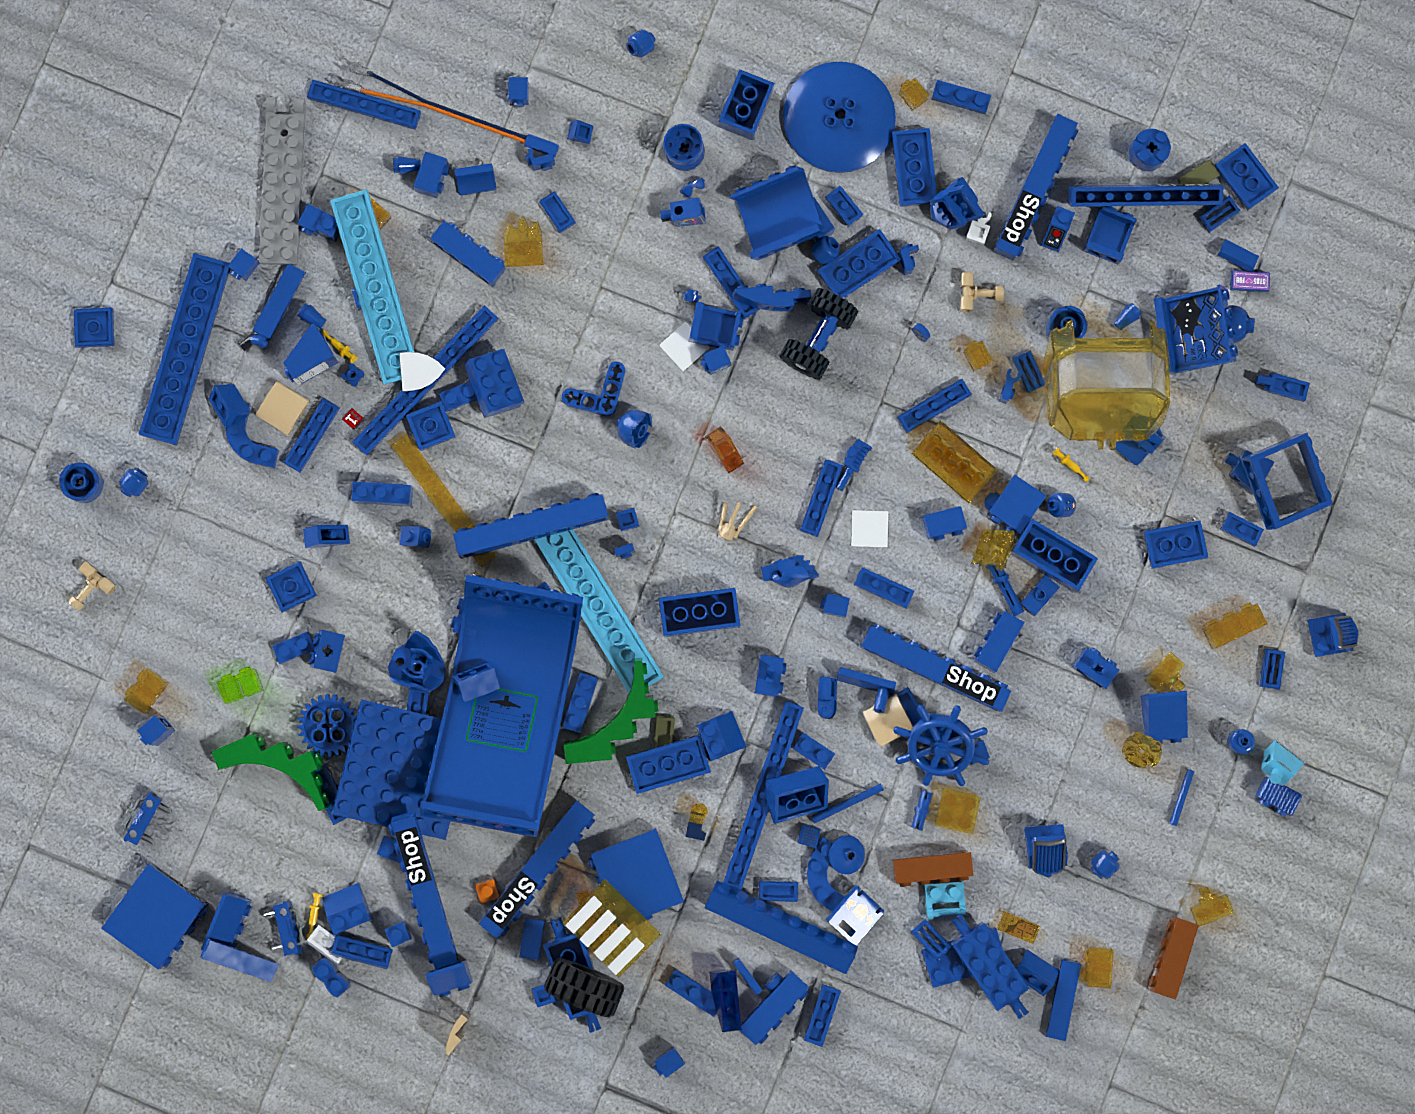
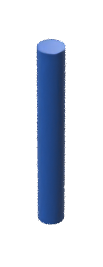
(1181, 797)

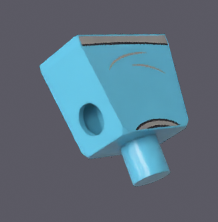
(1280, 763)

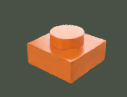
(487, 891)

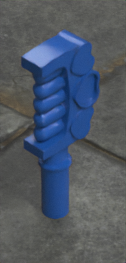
(853, 460)

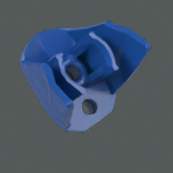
(420, 653)

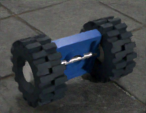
(834, 313)

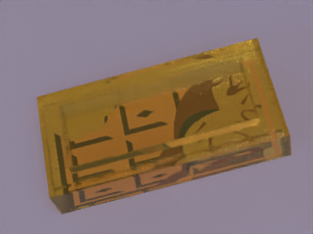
(1018, 927)

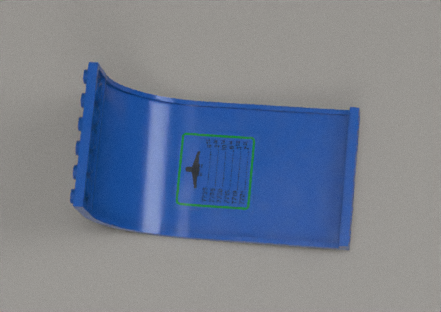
(501, 746)

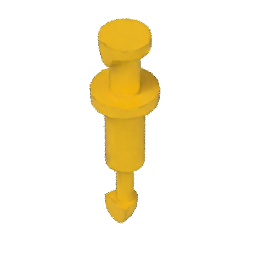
(344, 351)
(1068, 462)
(315, 907)

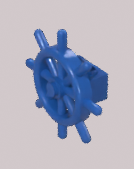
(944, 736)

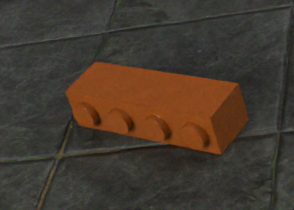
(933, 868)
(1173, 958)

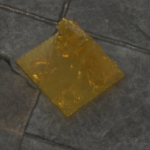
(994, 548)

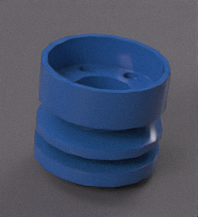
(684, 136)

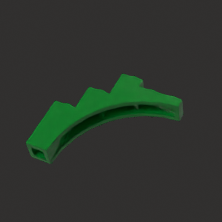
(598, 744)
(280, 757)

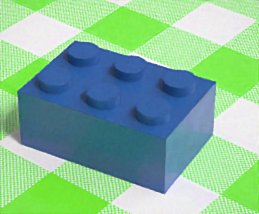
(746, 104)
(494, 383)

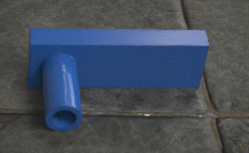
(882, 686)

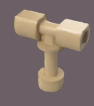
(971, 292)
(94, 581)

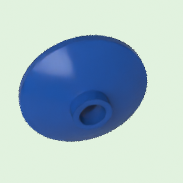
(839, 854)

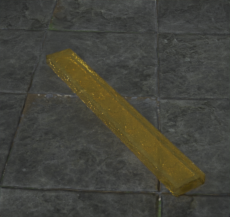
(436, 491)

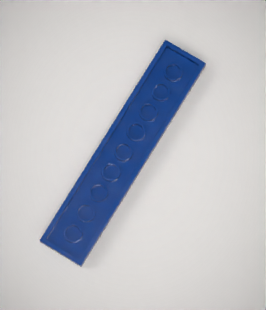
(185, 349)

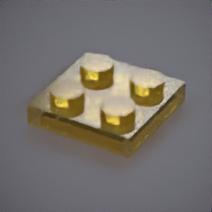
(957, 811)

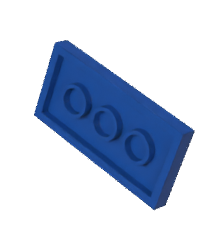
(914, 166)
(859, 264)
(668, 764)
(949, 967)

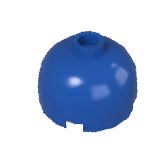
(633, 428)

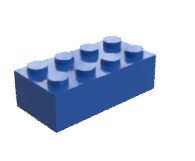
(1053, 555)
(699, 612)

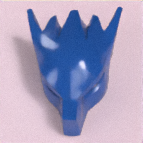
(793, 570)

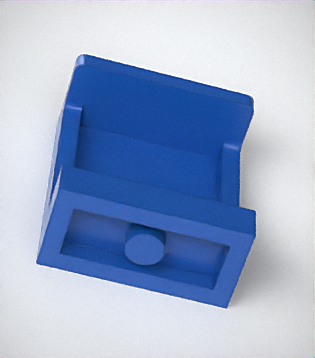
(1110, 234)
(715, 327)
(1016, 505)

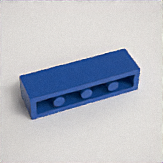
(467, 253)
(773, 1007)

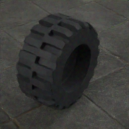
(584, 987)

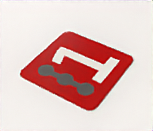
(352, 418)

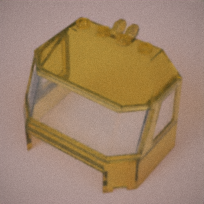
(1106, 385)

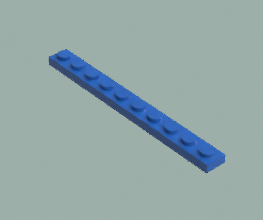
(407, 400)
(759, 806)

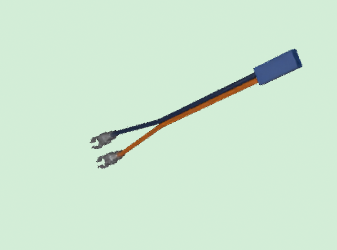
(531, 141)

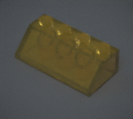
(954, 461)

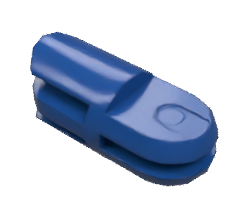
(827, 697)

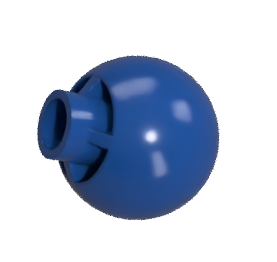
(1241, 322)

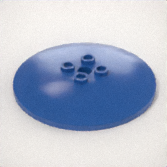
(834, 142)

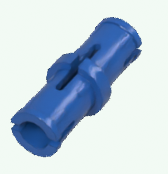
(921, 810)

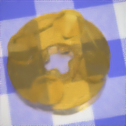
(1137, 742)

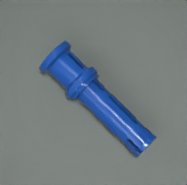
(1001, 578)

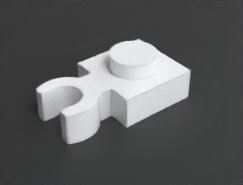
(978, 230)

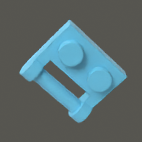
(943, 894)

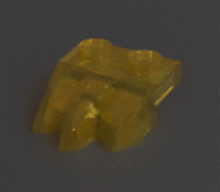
(523, 244)

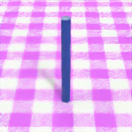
(847, 803)

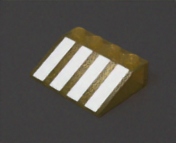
(611, 928)

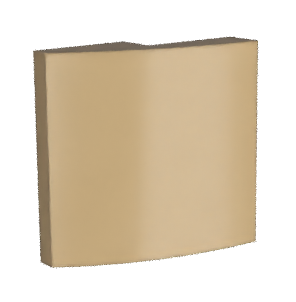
(282, 407)
(884, 723)
(456, 1036)

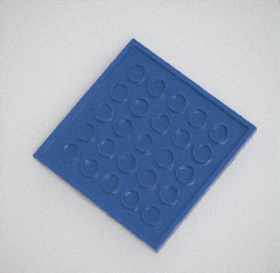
(388, 767)

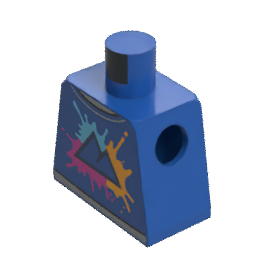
(692, 212)

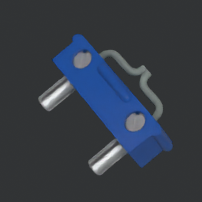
(143, 818)
(287, 928)

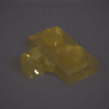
(1166, 674)
(1211, 907)

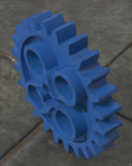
(311, 725)

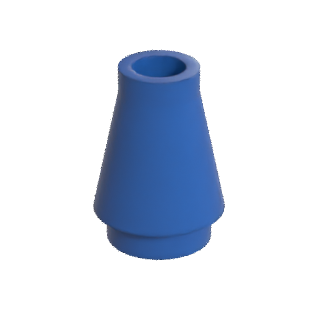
(405, 165)
(311, 315)
(1127, 316)

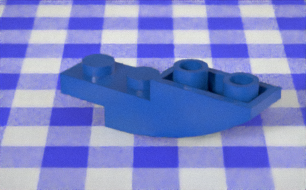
(763, 297)

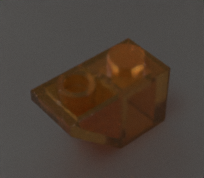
(724, 449)

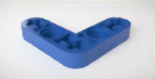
(598, 400)

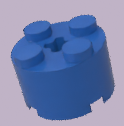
(1157, 142)
(1065, 314)
(72, 488)

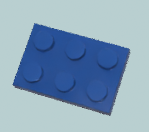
(1246, 176)
(1175, 544)

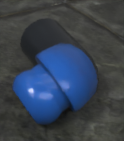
(254, 339)

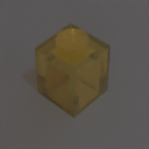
(913, 93)
(977, 355)

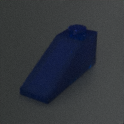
(726, 999)

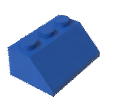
(797, 794)
(229, 919)

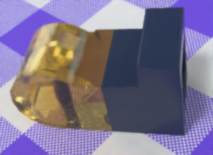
(697, 815)

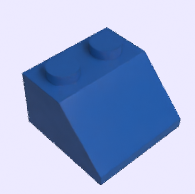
(721, 736)
(346, 908)
(449, 978)

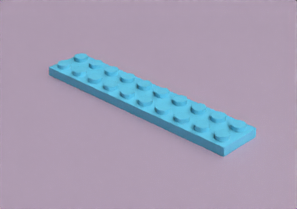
(373, 282)
(599, 607)

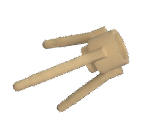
(728, 530)

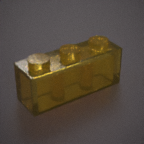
(1234, 625)

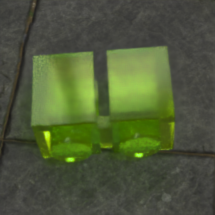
(231, 690)

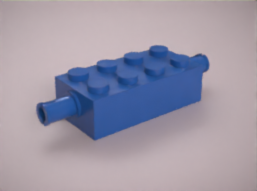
(571, 948)
(989, 966)

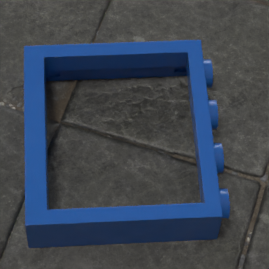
(1261, 490)

